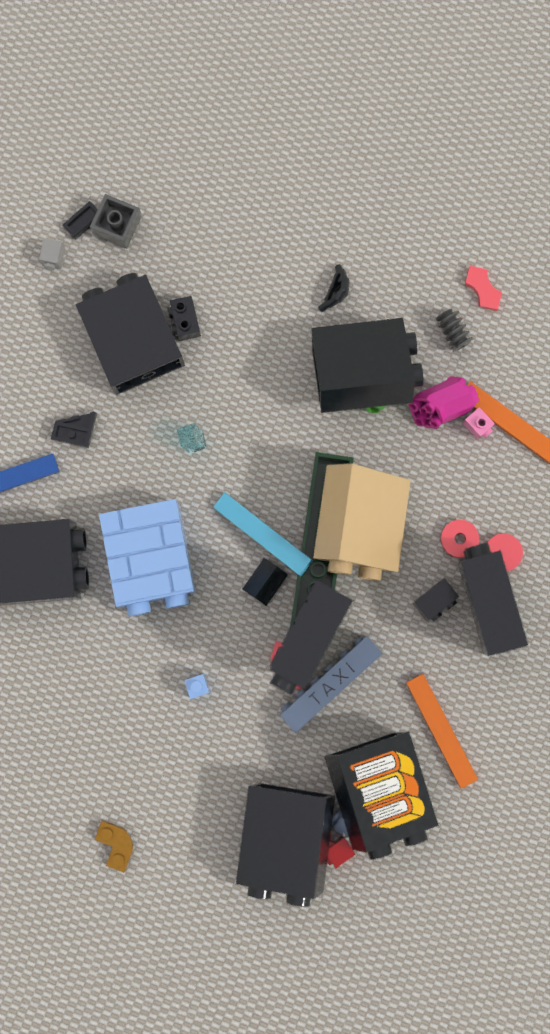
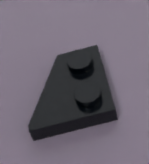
(75, 430)

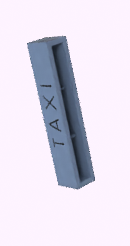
(329, 685)

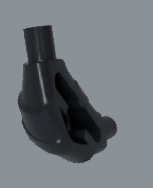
(338, 289)

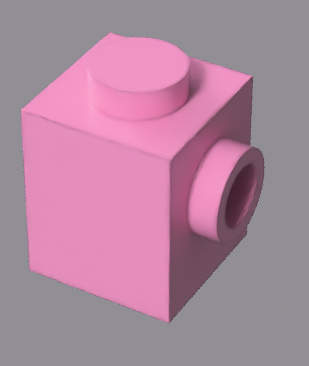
(479, 424)

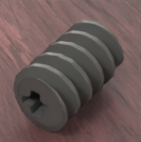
(454, 329)

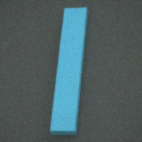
(263, 534)

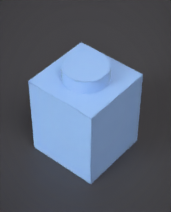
(197, 686)

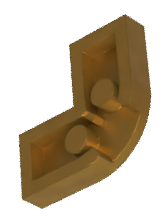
(121, 844)

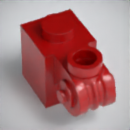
(339, 852)

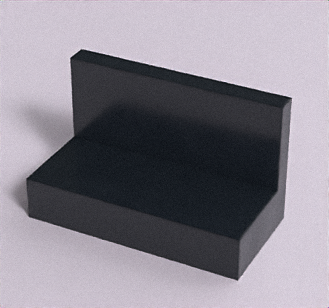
(265, 581)

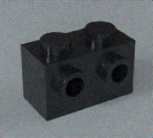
(185, 318)
(436, 600)

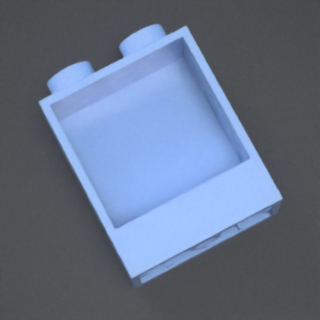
(148, 556)

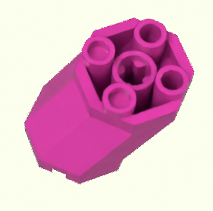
(443, 402)

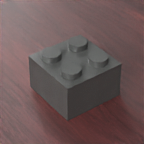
(116, 221)

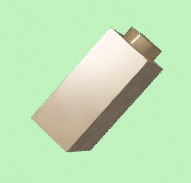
(361, 521)

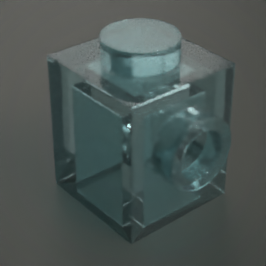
(191, 438)

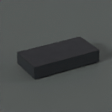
(80, 221)

